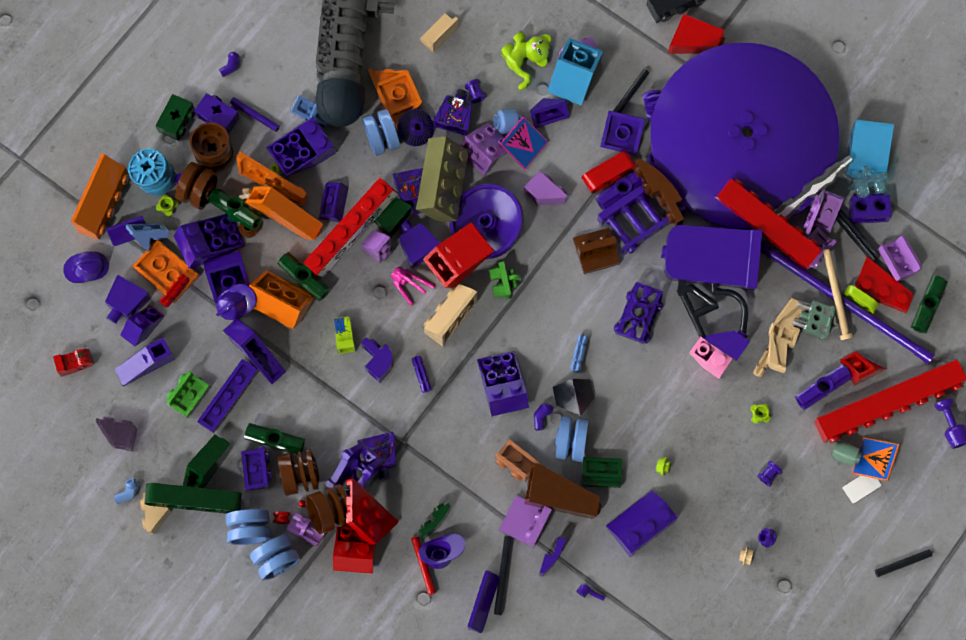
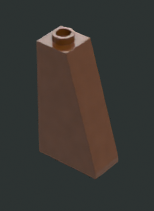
(560, 494)

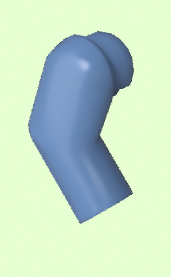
(129, 492)

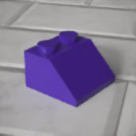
(225, 272)

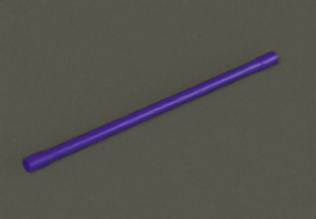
(916, 349)

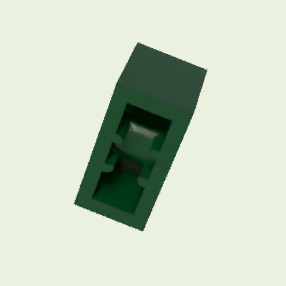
(175, 107)

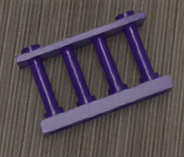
(624, 206)

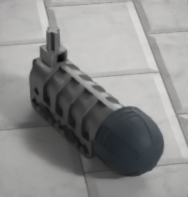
(340, 92)

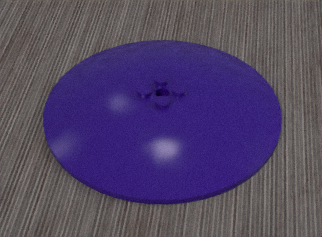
(702, 118)

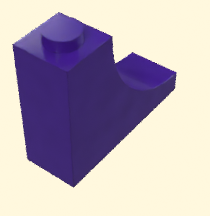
(254, 350)

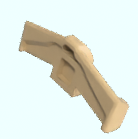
(783, 335)

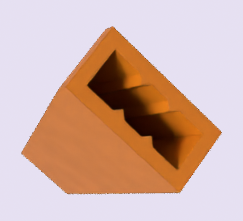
(284, 212)

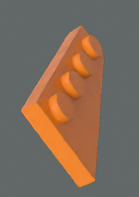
(262, 175)

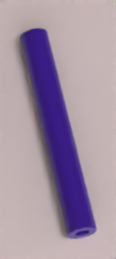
(253, 113)

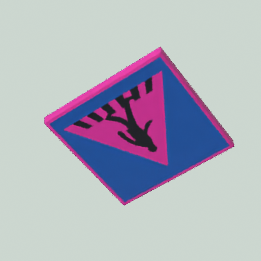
(524, 142)

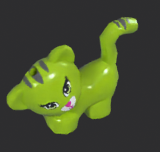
(535, 50)

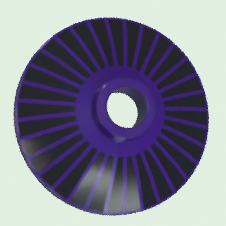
(407, 130)

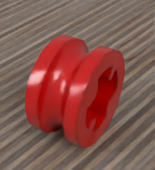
(281, 517)

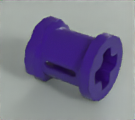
(476, 97)
(769, 473)

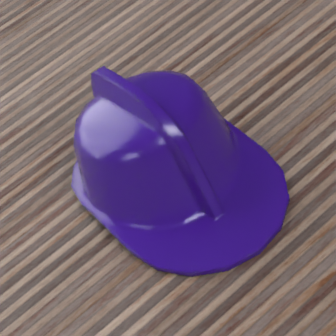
(85, 267)
(236, 302)
(442, 550)

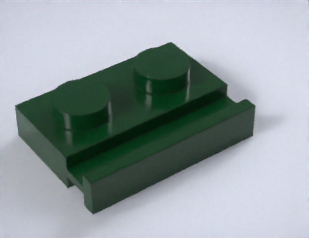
(602, 472)

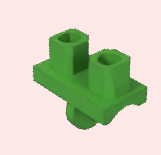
(500, 273)

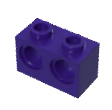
(871, 213)

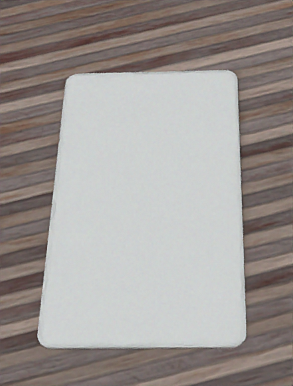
(860, 488)

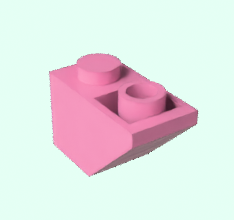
(710, 357)

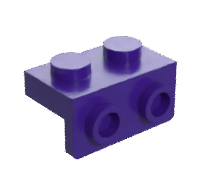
(255, 469)

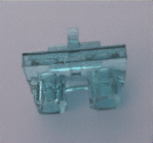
(861, 185)

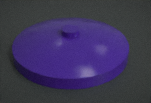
(494, 214)

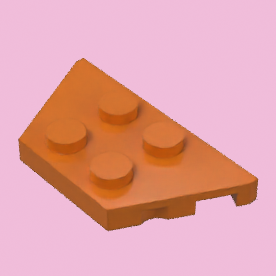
(395, 91)

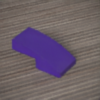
(549, 560)

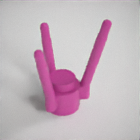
(403, 276)

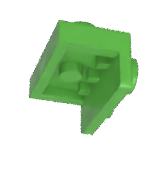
(187, 394)

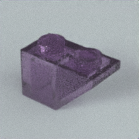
(118, 434)

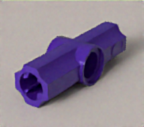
(613, 194)
(832, 380)

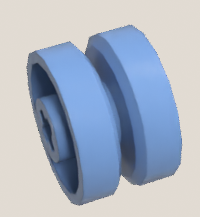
(381, 132)
(570, 438)
(248, 527)
(274, 557)

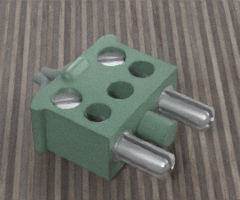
(822, 321)

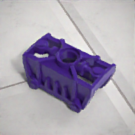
(647, 320)
(351, 463)

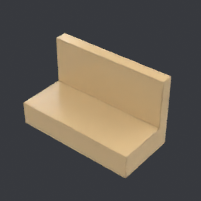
(440, 32)

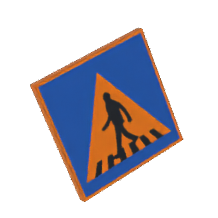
(876, 459)

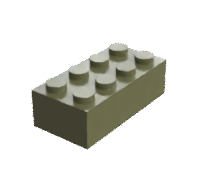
(442, 179)

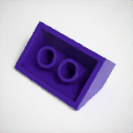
(642, 523)

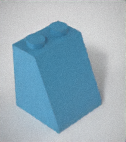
(574, 71)
(869, 146)

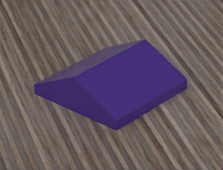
(622, 132)

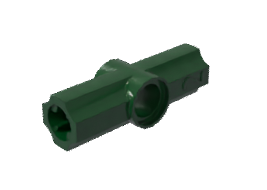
(235, 209)
(295, 269)
(925, 314)
(262, 436)

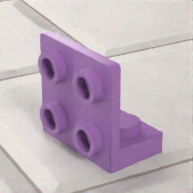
(484, 147)
(525, 522)

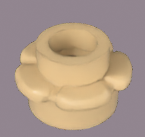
(746, 556)

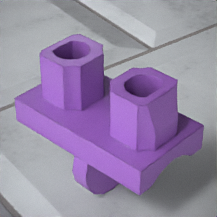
(304, 529)

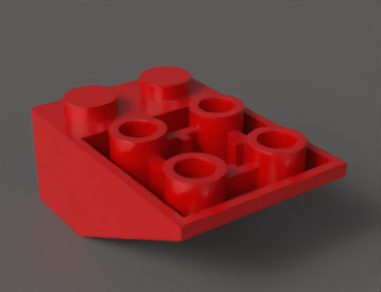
(458, 256)
(352, 552)

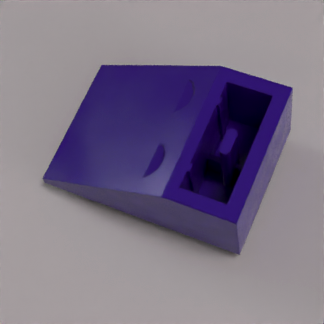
(301, 148)
(207, 239)
(503, 383)

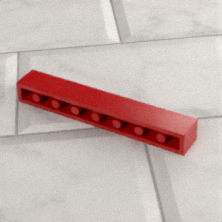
(890, 401)

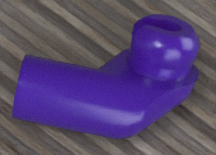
(540, 414)

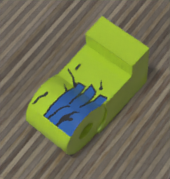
(344, 335)

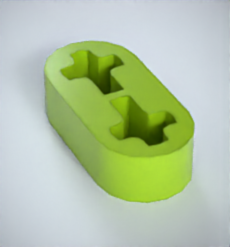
(861, 298)

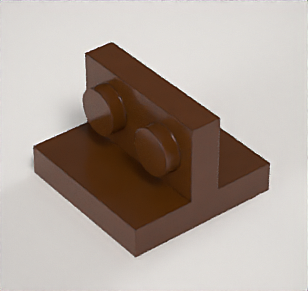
(596, 250)

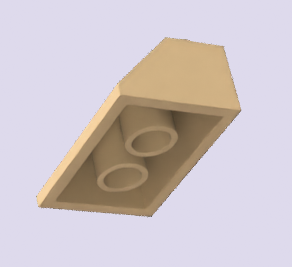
(450, 314)

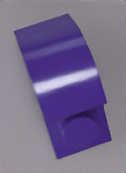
(381, 362)

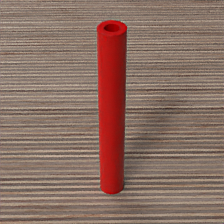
(424, 567)

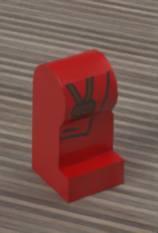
(73, 362)

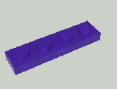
(227, 396)

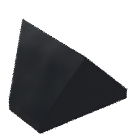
(574, 395)

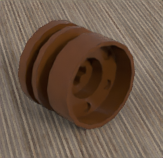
(211, 146)
(298, 472)
(327, 509)

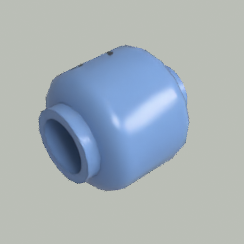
(506, 120)

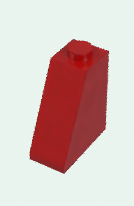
(695, 37)

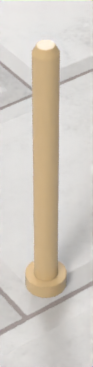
(837, 295)

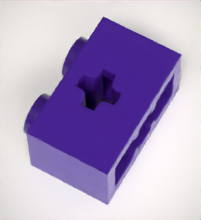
(209, 105)

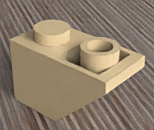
(153, 516)

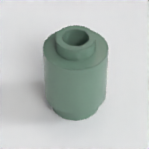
(846, 453)

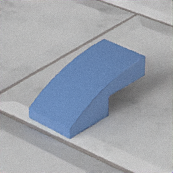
(306, 109)

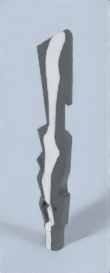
(813, 187)

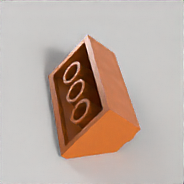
(100, 197)

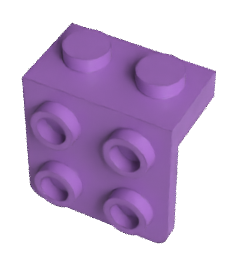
(823, 212)

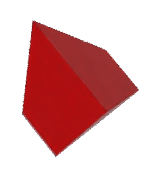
(860, 367)

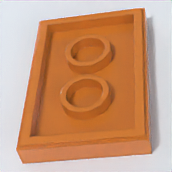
(162, 268)

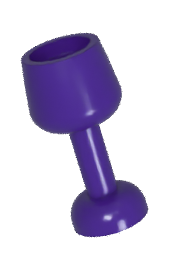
(956, 433)

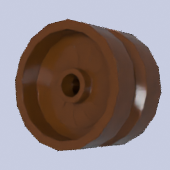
(196, 185)

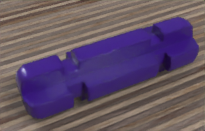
(421, 374)

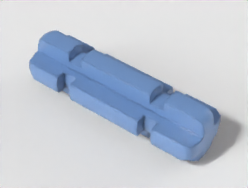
(579, 353)

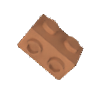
(515, 460)

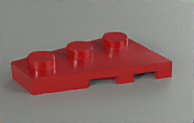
(883, 287)

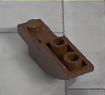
(658, 185)

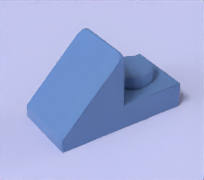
(144, 232)

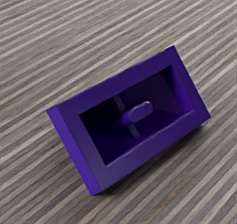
(548, 112)

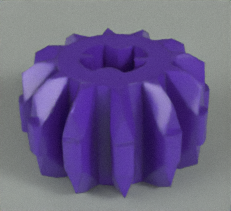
(650, 99)

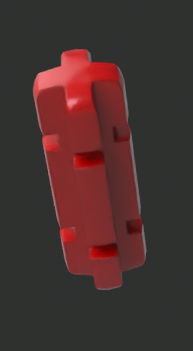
(174, 290)

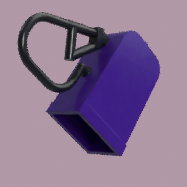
(713, 259)

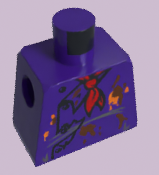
(408, 186)
(385, 447)

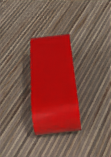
(608, 172)

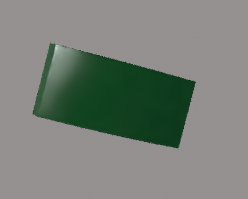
(439, 515)

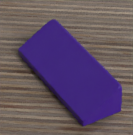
(483, 602)

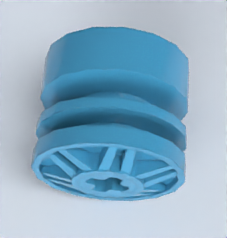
(152, 172)

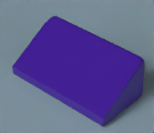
(333, 201)
(119, 234)

